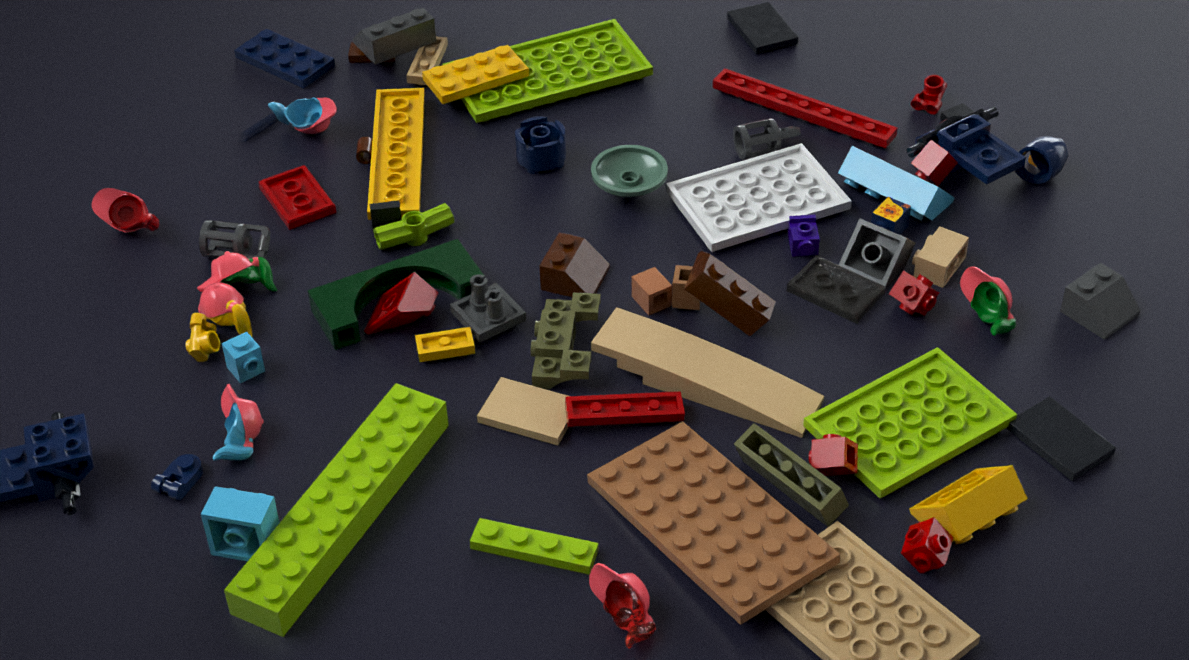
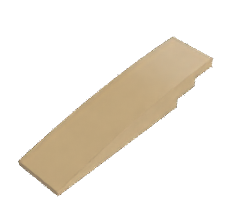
(705, 372)

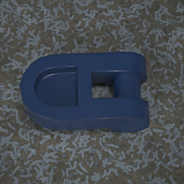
(178, 476)

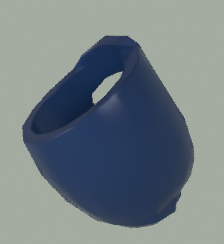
(1046, 154)

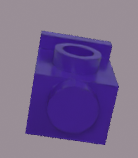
(803, 235)

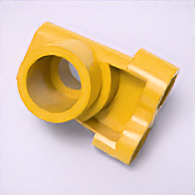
(202, 338)

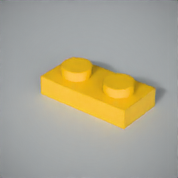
(445, 344)

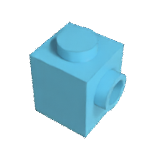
(243, 357)

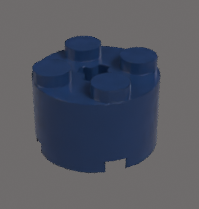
(540, 144)

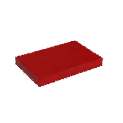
(297, 197)

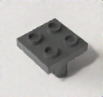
(487, 309)

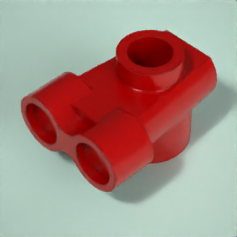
(931, 95)

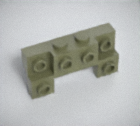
(555, 340)

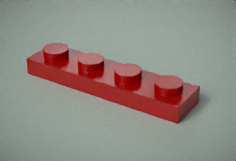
(624, 408)

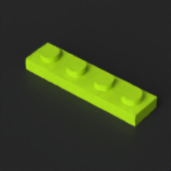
(534, 546)

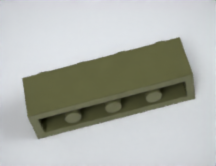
(791, 475)

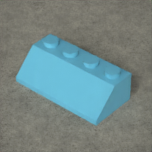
(890, 181)

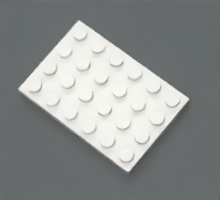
(756, 196)

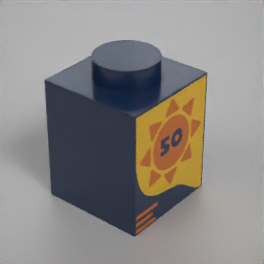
(892, 215)

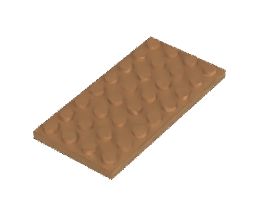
(713, 521)

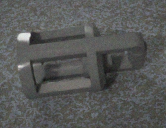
(771, 136)
(240, 241)

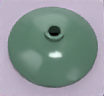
(629, 170)

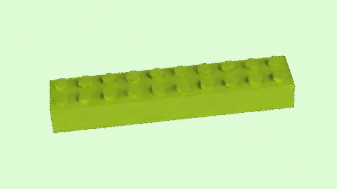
(336, 510)

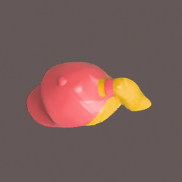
(225, 307)

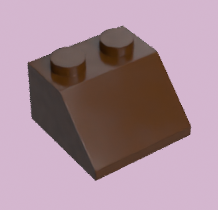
(572, 267)

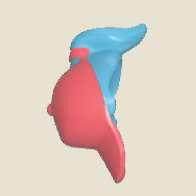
(306, 115)
(242, 426)

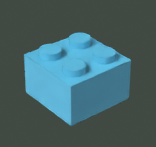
(238, 522)

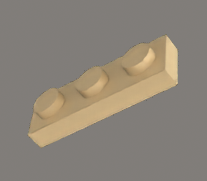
(425, 59)

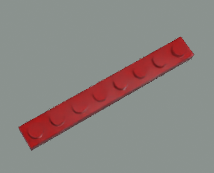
(805, 108)

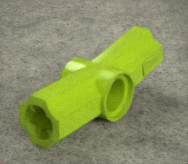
(413, 227)

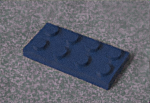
(284, 58)

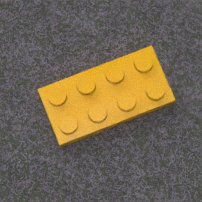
(475, 74)

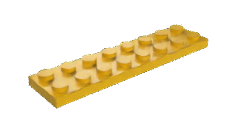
(397, 148)

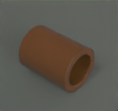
(364, 150)

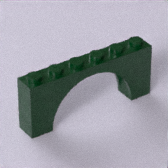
(342, 301)

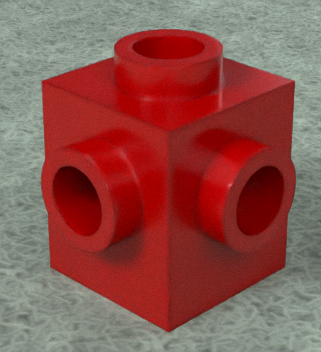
(914, 293)
(927, 545)

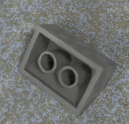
(397, 36)

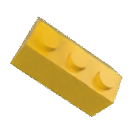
(973, 501)

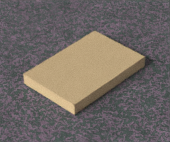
(525, 411)

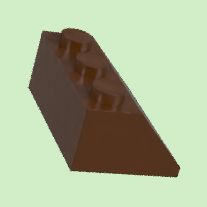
(729, 294)

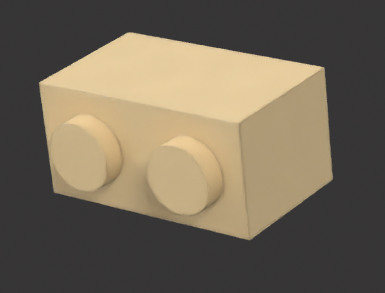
(940, 256)

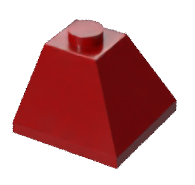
(402, 304)

